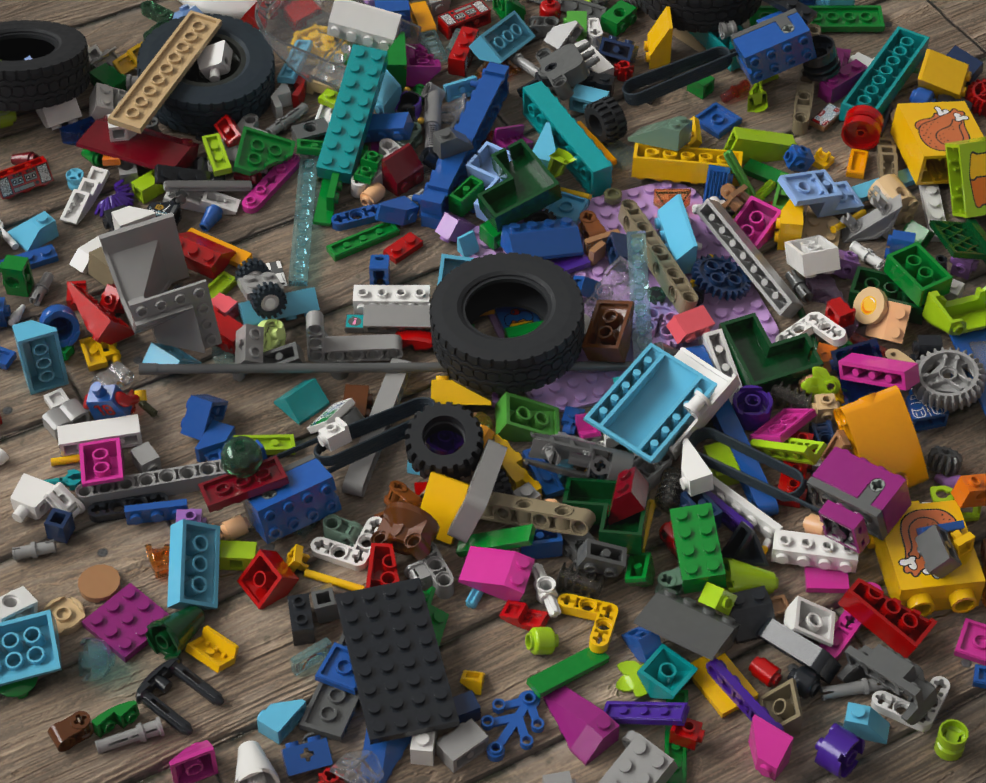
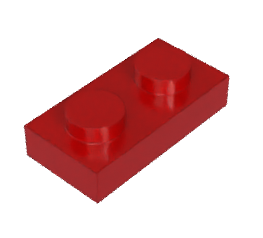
(403, 247)

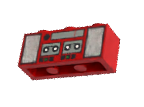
(470, 15)
(461, 54)
(24, 177)

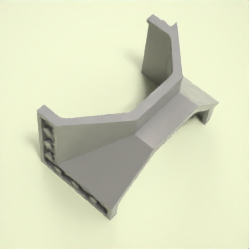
(143, 266)

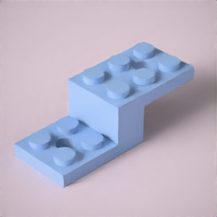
(820, 193)

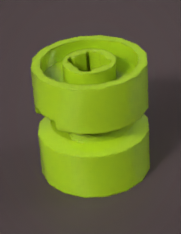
(951, 740)

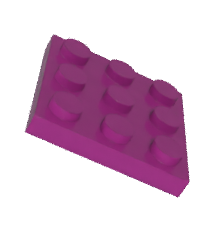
(124, 621)

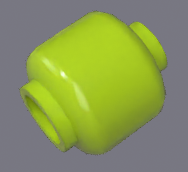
(541, 640)

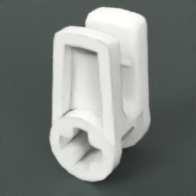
(594, 32)
(70, 503)

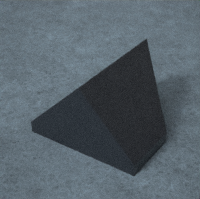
(745, 546)

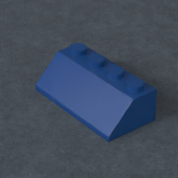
(543, 238)

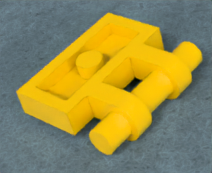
(95, 356)

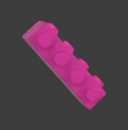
(879, 371)

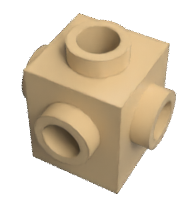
(824, 406)

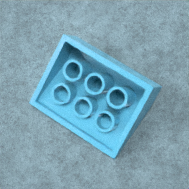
(29, 647)

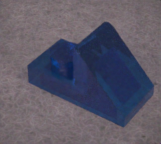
(73, 132)

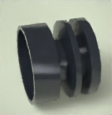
(826, 63)

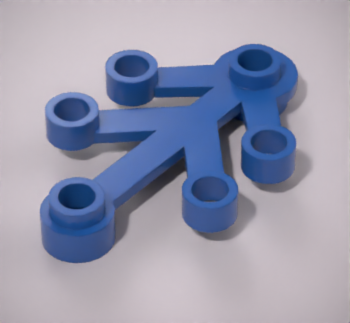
(513, 721)

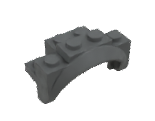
(893, 672)

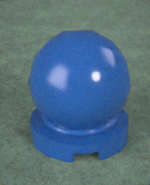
(65, 322)

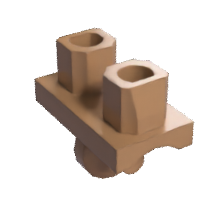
(735, 197)

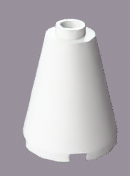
(254, 765)

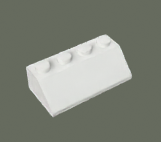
(363, 24)

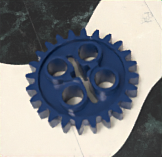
(720, 277)

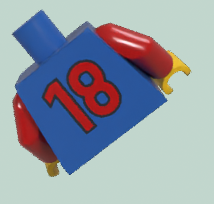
(110, 401)

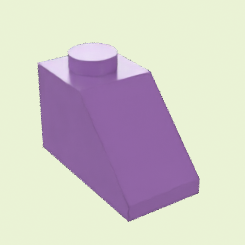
(453, 226)

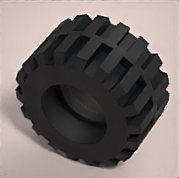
(606, 120)

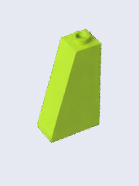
(759, 144)

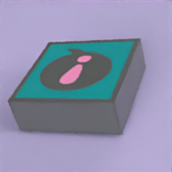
(354, 323)

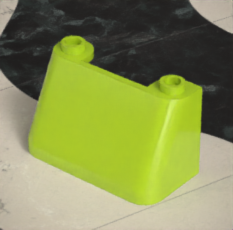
(956, 315)

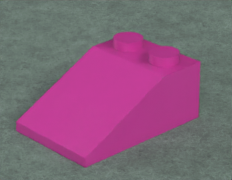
(758, 220)
(101, 462)
(497, 572)

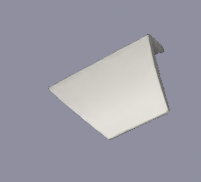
(700, 406)

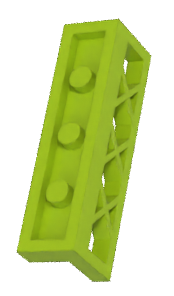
(792, 449)

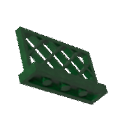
(961, 238)

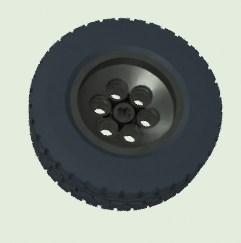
(200, 103)

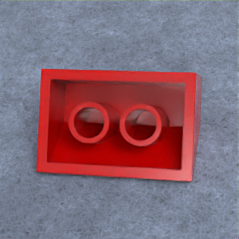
(204, 255)

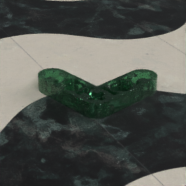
(151, 10)

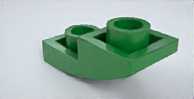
(368, 167)
(120, 714)

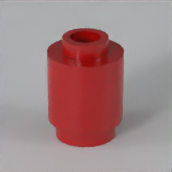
(765, 671)

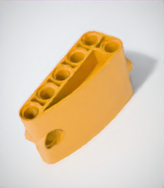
(884, 434)

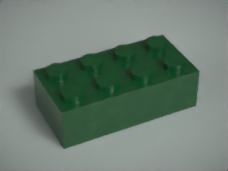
(869, 277)

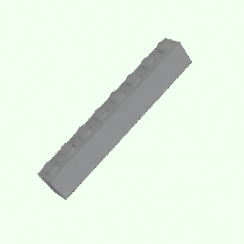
(749, 258)

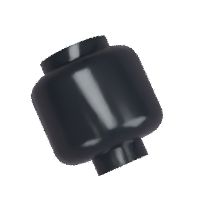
(807, 681)

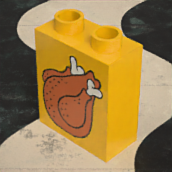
(922, 132)
(905, 569)

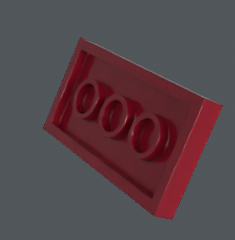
(230, 490)

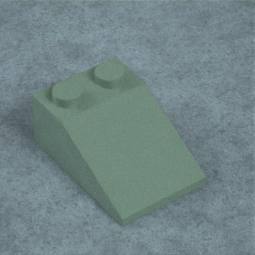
(667, 134)

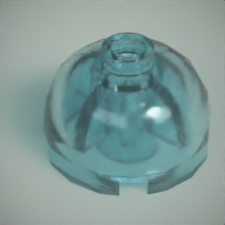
(95, 659)

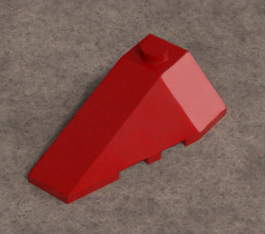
(98, 318)

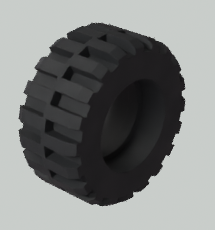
(438, 419)

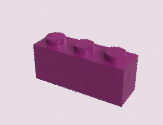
(842, 83)

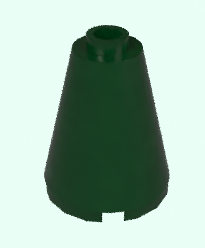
(174, 631)

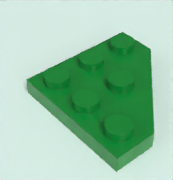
(261, 151)

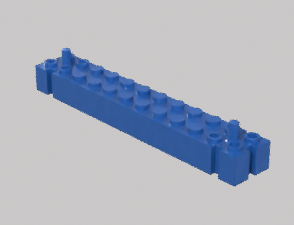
(475, 124)

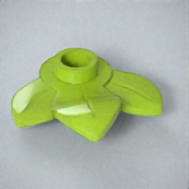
(819, 382)
(630, 679)

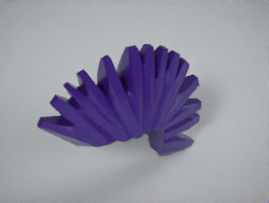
(121, 197)

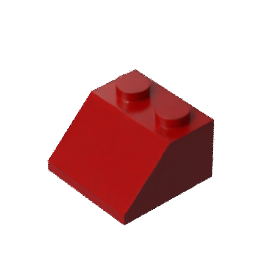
(267, 578)

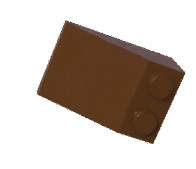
(609, 331)

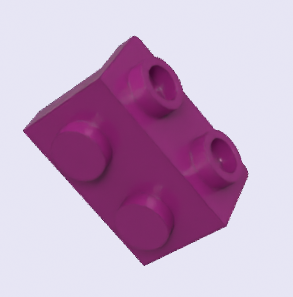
(509, 134)

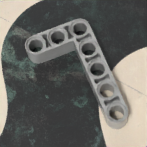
(348, 348)
(478, 491)

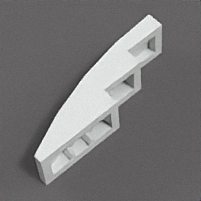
(85, 196)
(199, 201)

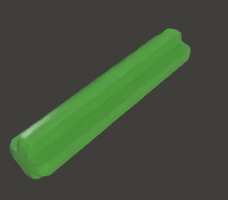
(738, 171)

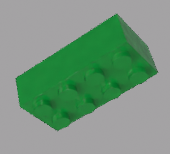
(697, 547)

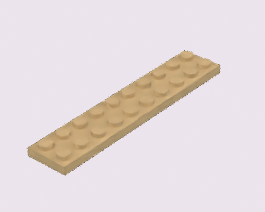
(164, 72)

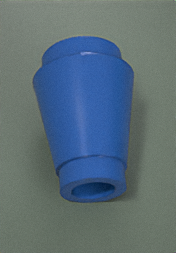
(211, 216)

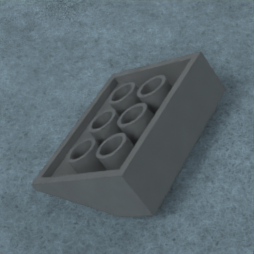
(688, 624)

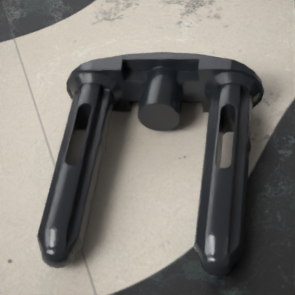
(158, 679)

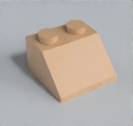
(893, 325)

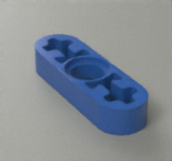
(340, 220)

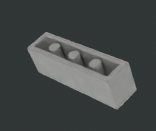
(395, 317)

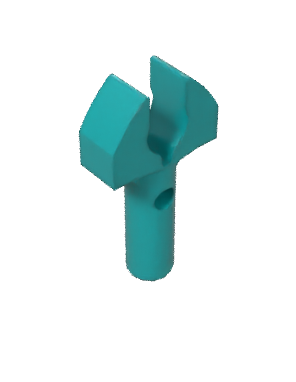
(68, 479)

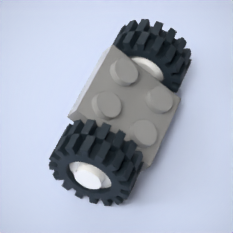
(261, 288)

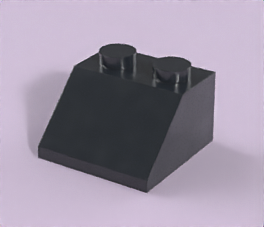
(751, 611)

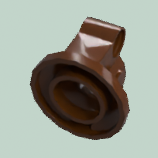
(408, 529)

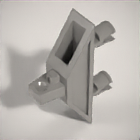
(875, 223)
(556, 452)

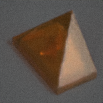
(662, 196)

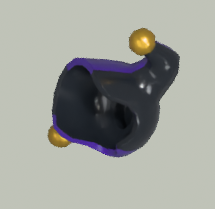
(411, 103)

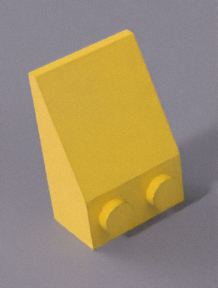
(659, 41)
(789, 224)
(448, 390)

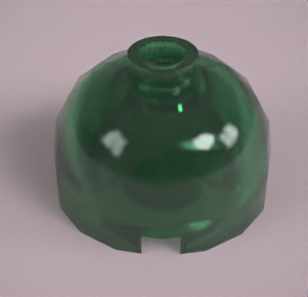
(241, 457)

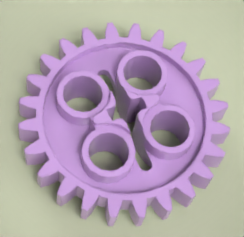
(664, 334)

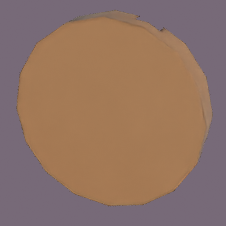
(99, 583)

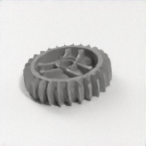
(953, 391)

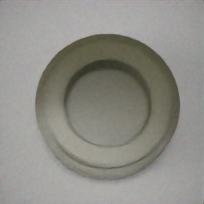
(612, 196)

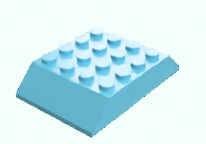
(647, 403)

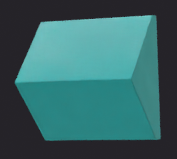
(303, 401)
(665, 673)

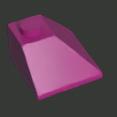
(769, 747)
(194, 763)

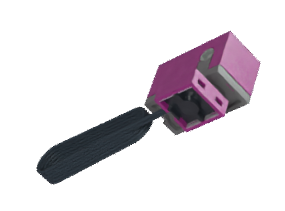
(847, 490)

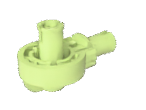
(274, 336)

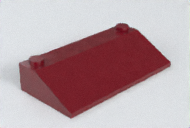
(142, 149)

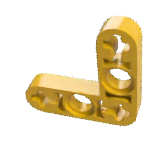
(597, 614)

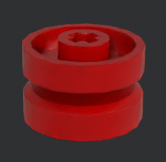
(862, 127)

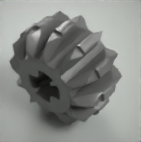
(944, 460)

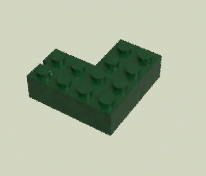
(523, 189)
(766, 362)
(597, 497)

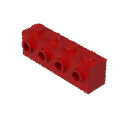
(789, 484)

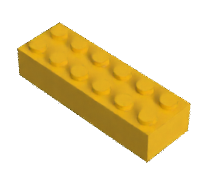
(685, 165)

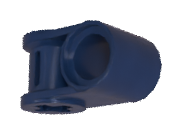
(822, 431)

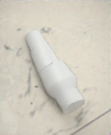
(16, 315)

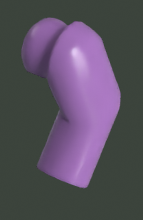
(946, 481)

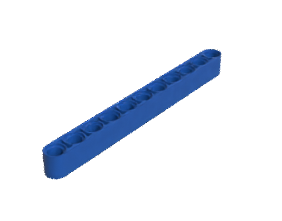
(727, 422)

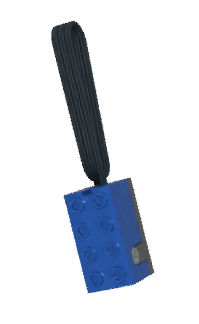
(761, 51)
(311, 486)

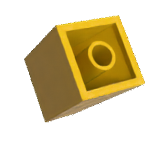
(944, 75)

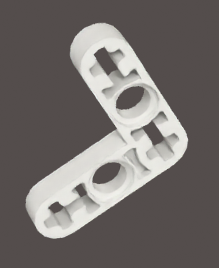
(810, 326)
(351, 553)
(899, 702)

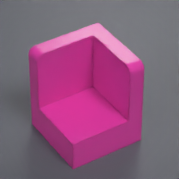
(584, 429)

